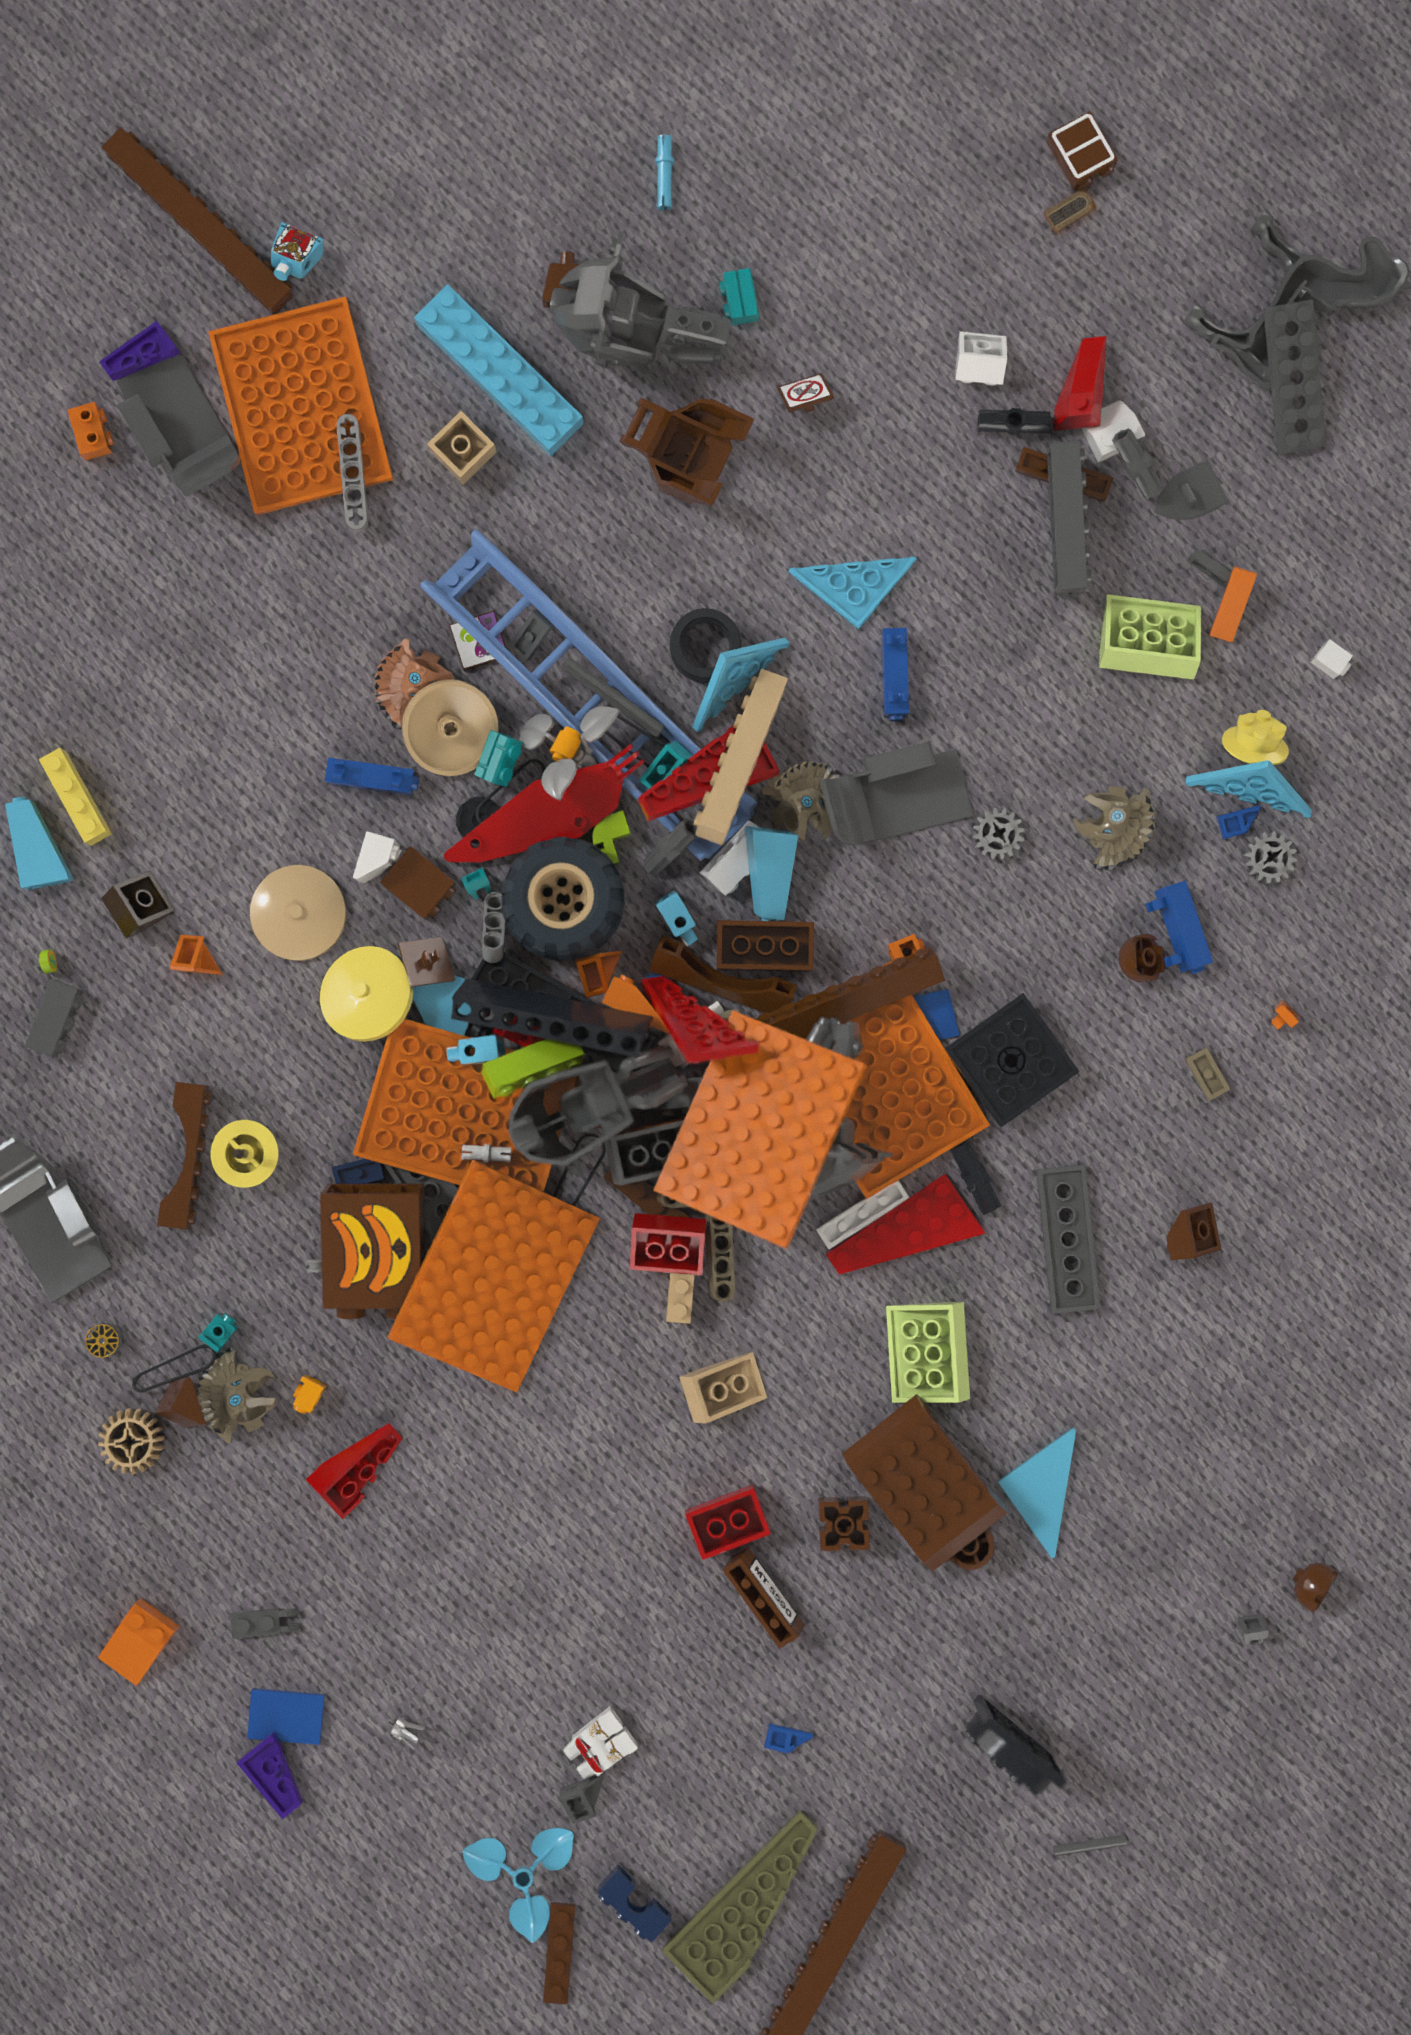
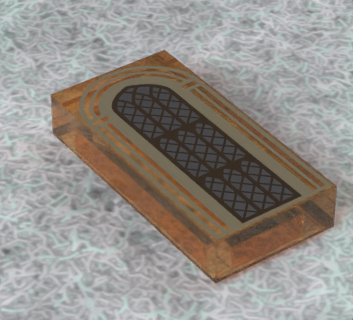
(1069, 210)

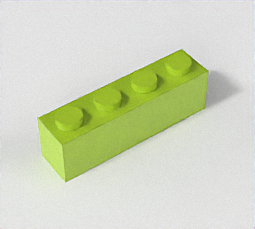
(530, 1065)

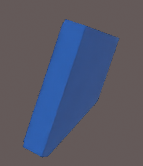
(1237, 822)
(785, 1738)

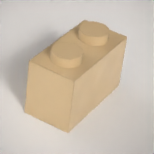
(680, 1298)

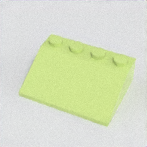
(1151, 637)
(928, 1352)

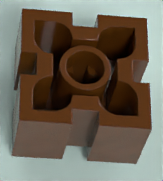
(854, 1534)

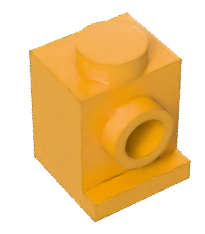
(308, 1394)

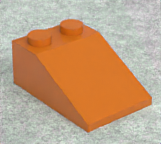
(627, 997)
(138, 1641)

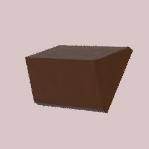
(181, 1404)

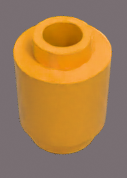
(565, 744)

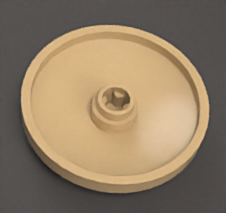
(448, 726)
(298, 912)

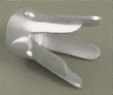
(399, 1730)

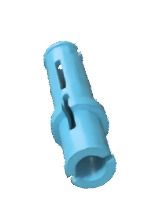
(664, 164)

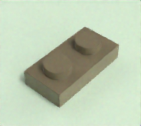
(1207, 1074)

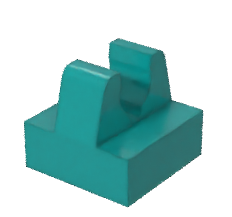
(476, 881)

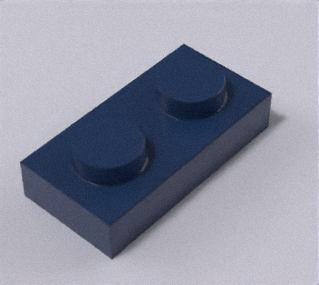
(358, 1172)

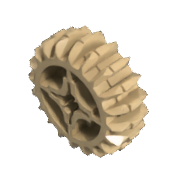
(130, 1430)

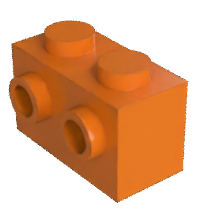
(90, 430)

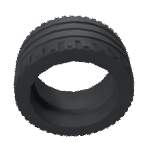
(694, 618)

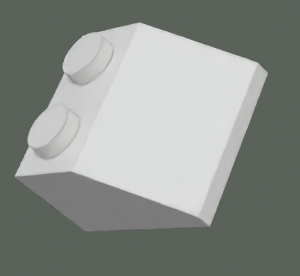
(981, 358)
(1113, 419)
(376, 857)

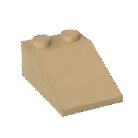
(723, 1388)

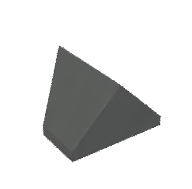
(581, 1797)

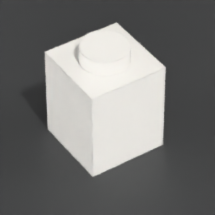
(1332, 659)

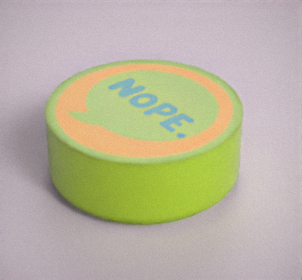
(48, 961)

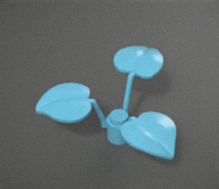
(550, 1846)

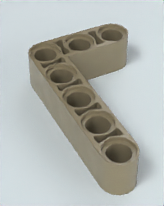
(714, 1254)

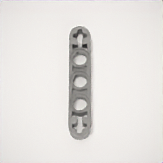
(346, 462)

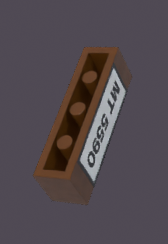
(763, 1597)

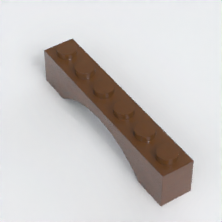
(679, 963)
(190, 1104)

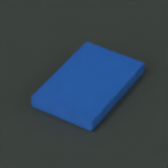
(291, 1714)

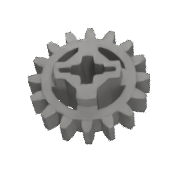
(1004, 843)
(1264, 850)

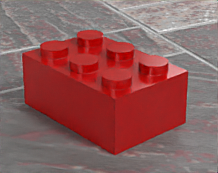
(668, 1244)
(727, 1522)

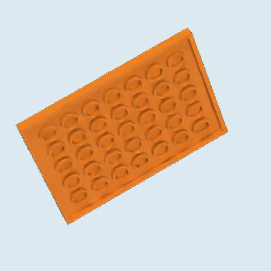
(284, 393)
(908, 1094)
(431, 1107)
(761, 1131)
(493, 1276)

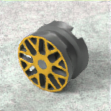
(104, 1340)

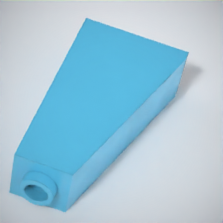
(34, 848)
(770, 868)

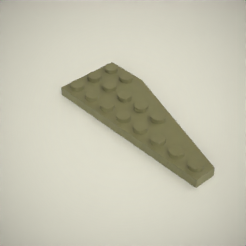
(729, 1928)

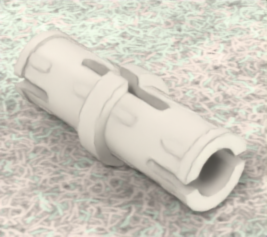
(486, 1153)

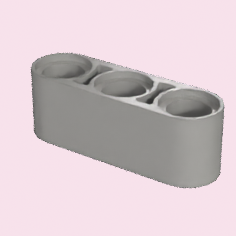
(493, 936)

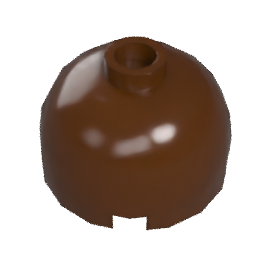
(1142, 958)
(977, 1552)
(1313, 1584)

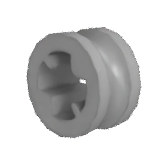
(315, 1265)

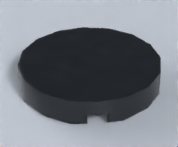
(467, 813)

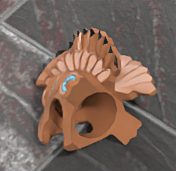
(402, 677)

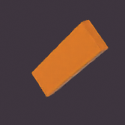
(1233, 604)

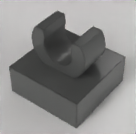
(1253, 1628)

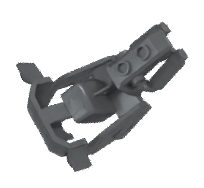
(637, 317)
(600, 1100)
(845, 1160)

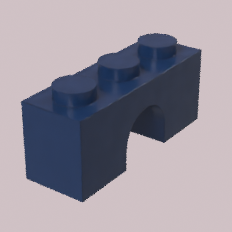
(647, 1920)

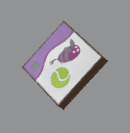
(468, 649)

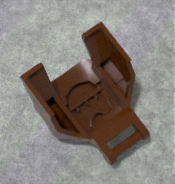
(688, 446)

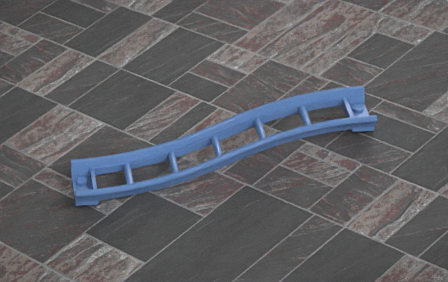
(467, 572)

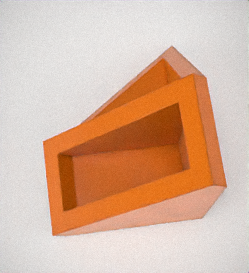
(193, 956)
(597, 971)

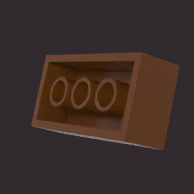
(765, 946)

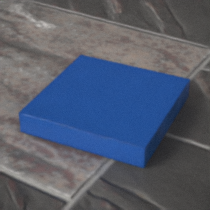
(939, 1013)

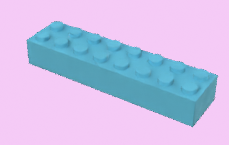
(499, 370)

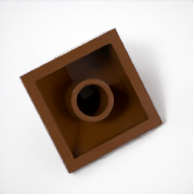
(1193, 1233)

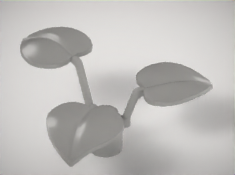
(560, 774)

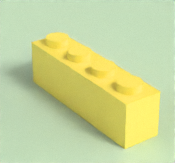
(75, 796)

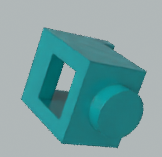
(228, 1327)

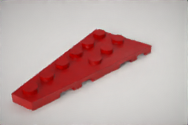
(691, 781)
(694, 1028)
(920, 1223)

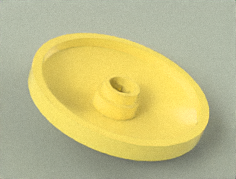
(366, 994)

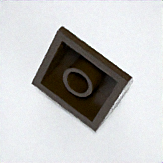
(137, 904)

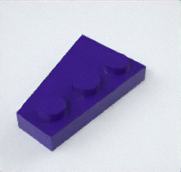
(140, 352)
(271, 1775)

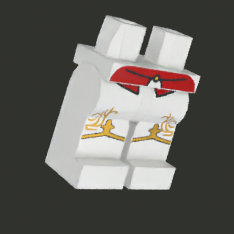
(596, 1748)

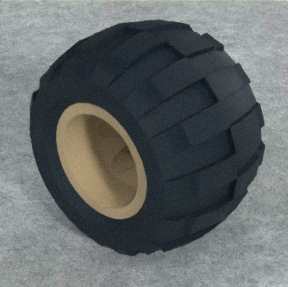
(542, 868)

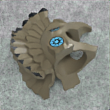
(801, 798)
(1121, 829)
(229, 1398)

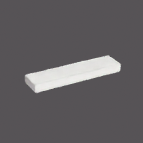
(861, 1214)

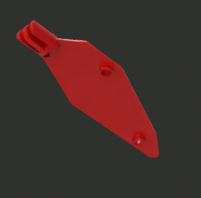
(540, 817)

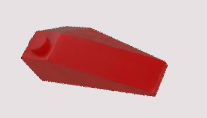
(1082, 392)
(346, 1473)

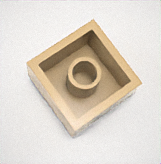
(462, 447)

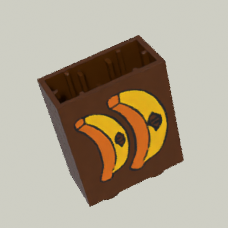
(370, 1246)

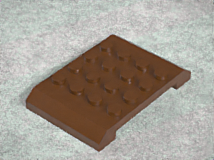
(924, 1483)

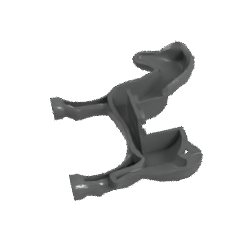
(1306, 279)

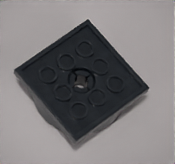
(1039, 1057)
(1013, 1749)

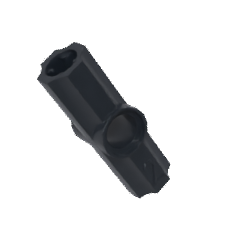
(1029, 421)
(975, 1178)

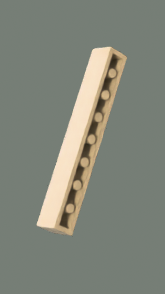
(741, 756)

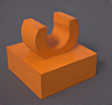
(1285, 1015)

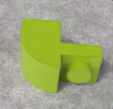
(608, 830)

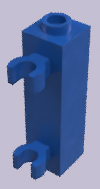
(895, 673)
(371, 776)
(1183, 928)

